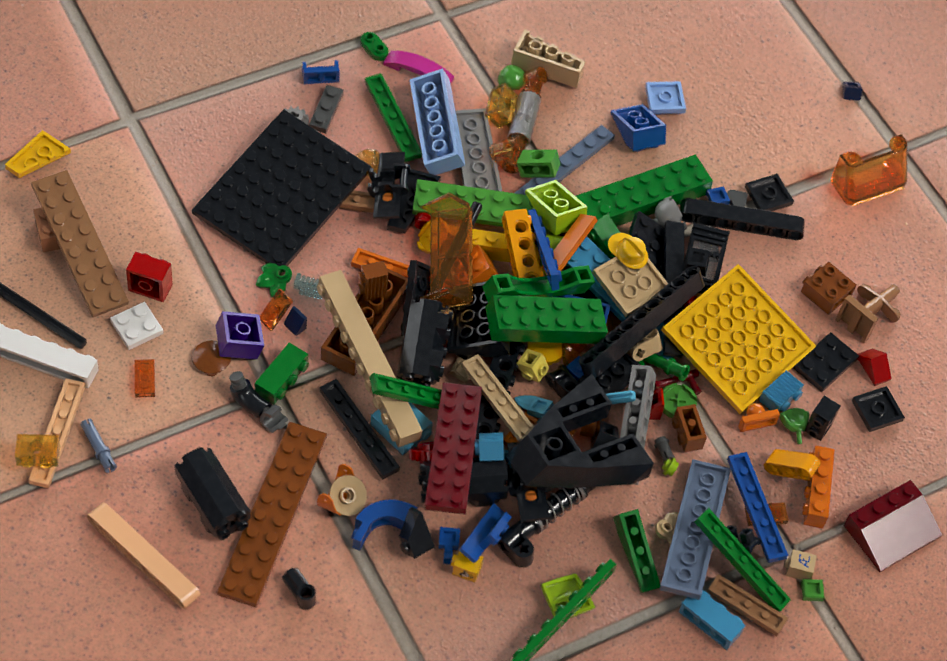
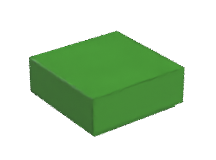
(812, 590)

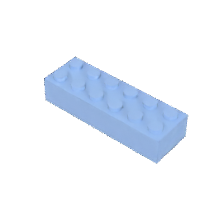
(437, 122)

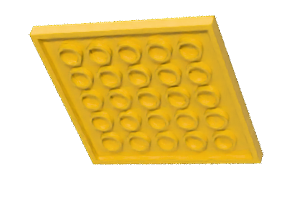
(738, 338)

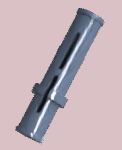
(101, 451)

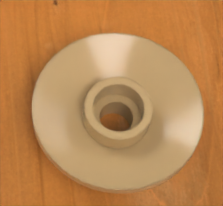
(355, 493)

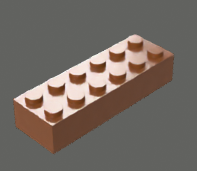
(378, 315)

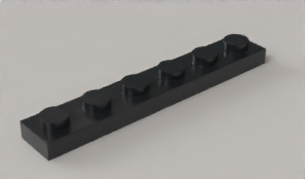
(359, 429)

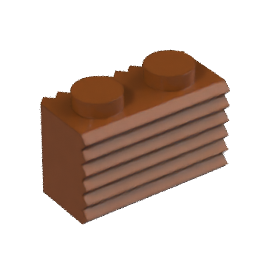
(373, 280)

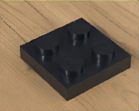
(769, 193)
(878, 409)

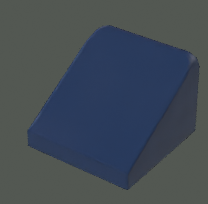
(852, 90)
(296, 321)

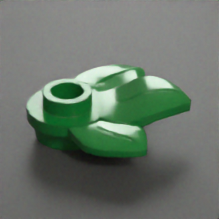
(272, 279)

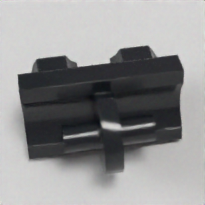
(745, 537)

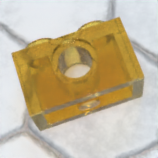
(501, 105)
(28, 443)

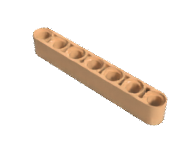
(143, 555)

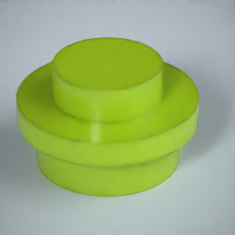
(670, 466)

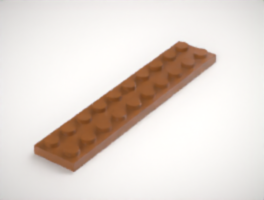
(272, 515)

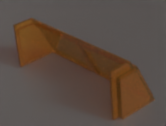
(450, 251)

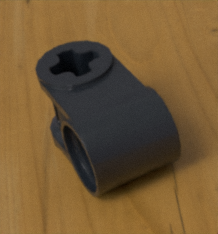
(561, 380)

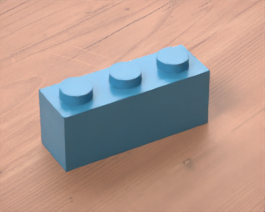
(713, 619)

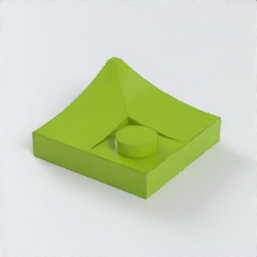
(559, 590)

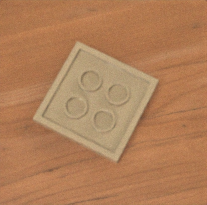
(629, 286)

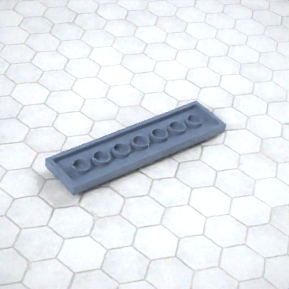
(690, 547)

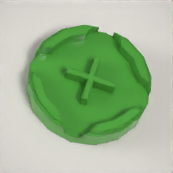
(677, 396)

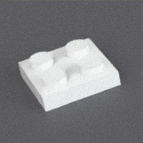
(136, 325)

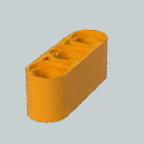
(792, 464)

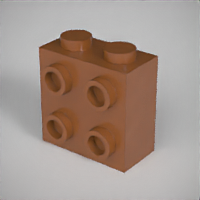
(827, 287)

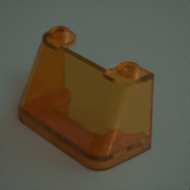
(871, 178)

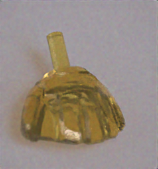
(370, 157)

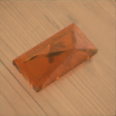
(275, 309)

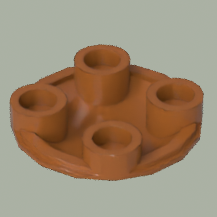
(208, 359)

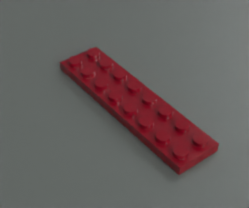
(453, 448)

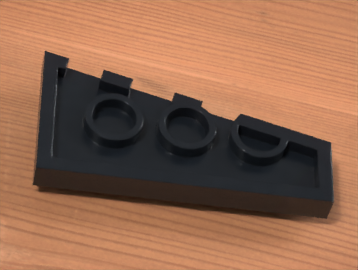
(406, 217)
(416, 286)

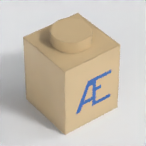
(800, 565)

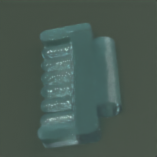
(306, 288)

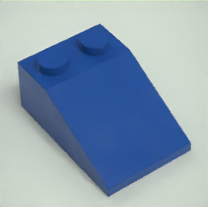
(639, 127)

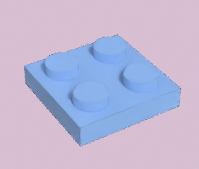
(665, 97)

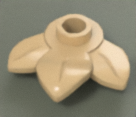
(666, 527)

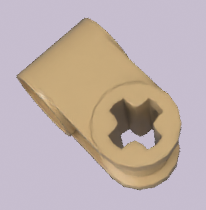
(647, 346)

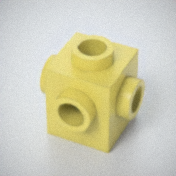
(533, 365)

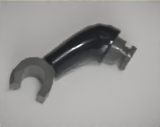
(250, 400)

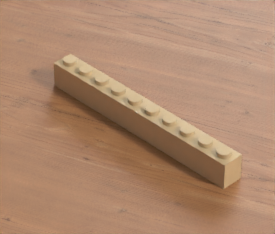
(367, 355)

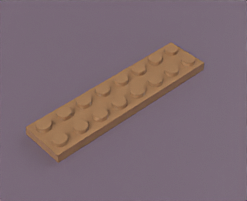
(79, 243)

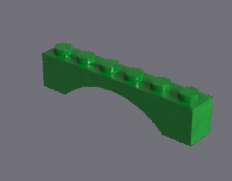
(574, 281)

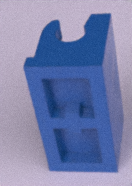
(321, 74)

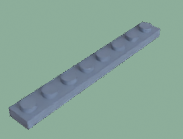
(575, 157)

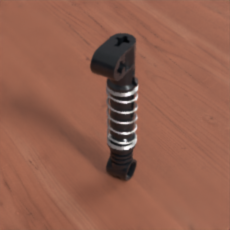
(520, 532)

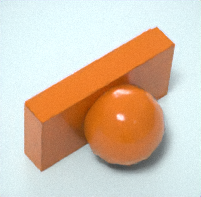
(758, 418)

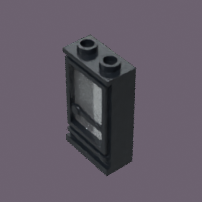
(713, 240)

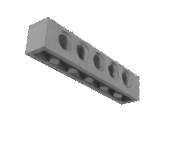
(638, 412)

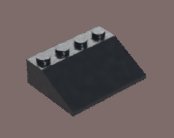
(471, 330)

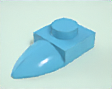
(534, 405)

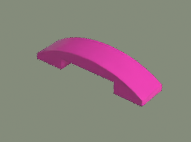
(413, 63)

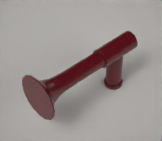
(690, 378)

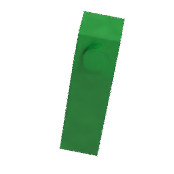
(637, 549)

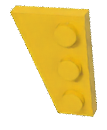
(36, 154)

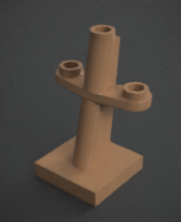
(862, 317)

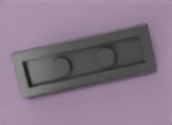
(326, 108)

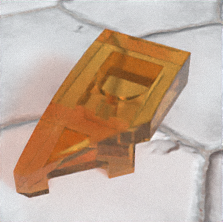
(571, 351)

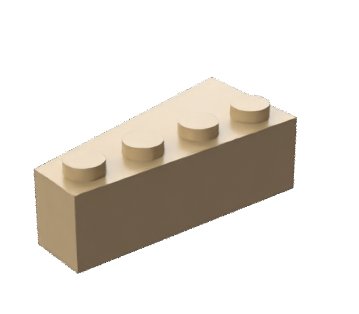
(560, 66)

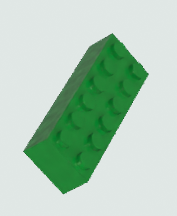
(546, 319)

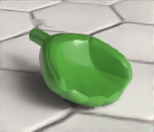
(795, 420)

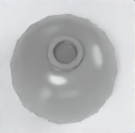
(668, 210)

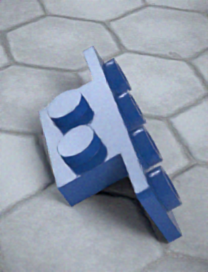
(486, 533)

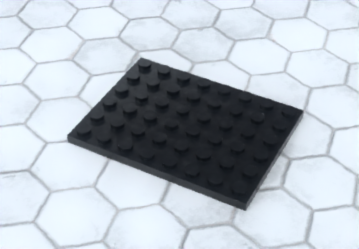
(281, 190)

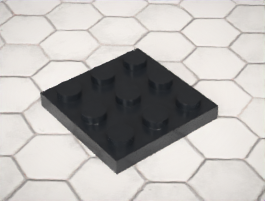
(653, 237)

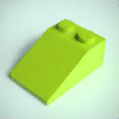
(555, 206)

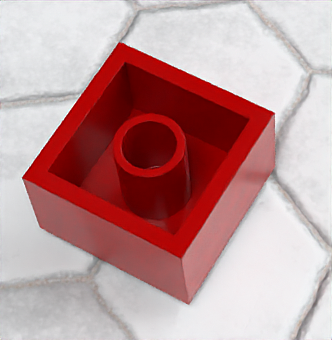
(149, 276)

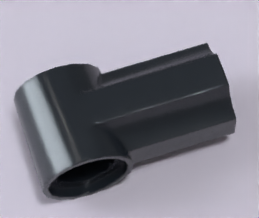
(300, 587)

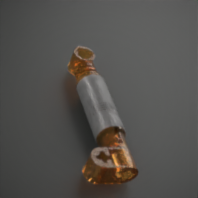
(508, 151)

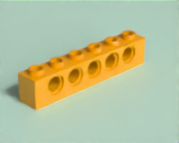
(521, 220)

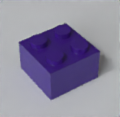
(239, 335)

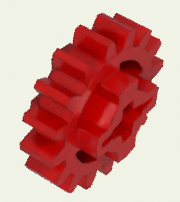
(422, 452)

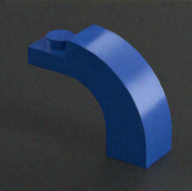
(376, 515)

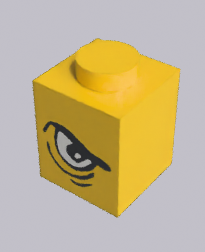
(465, 568)

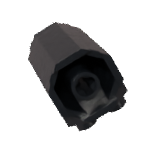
(424, 341)
(486, 481)
(212, 493)

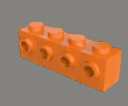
(819, 489)

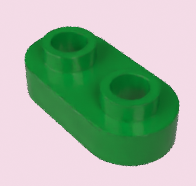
(372, 44)

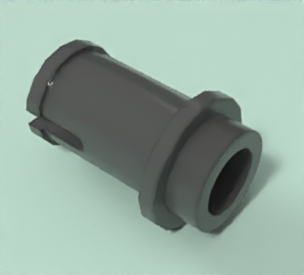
(664, 448)

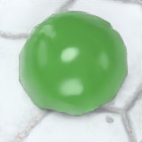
(512, 76)

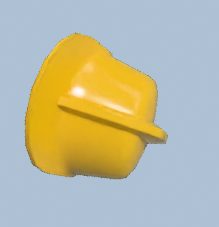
(628, 250)

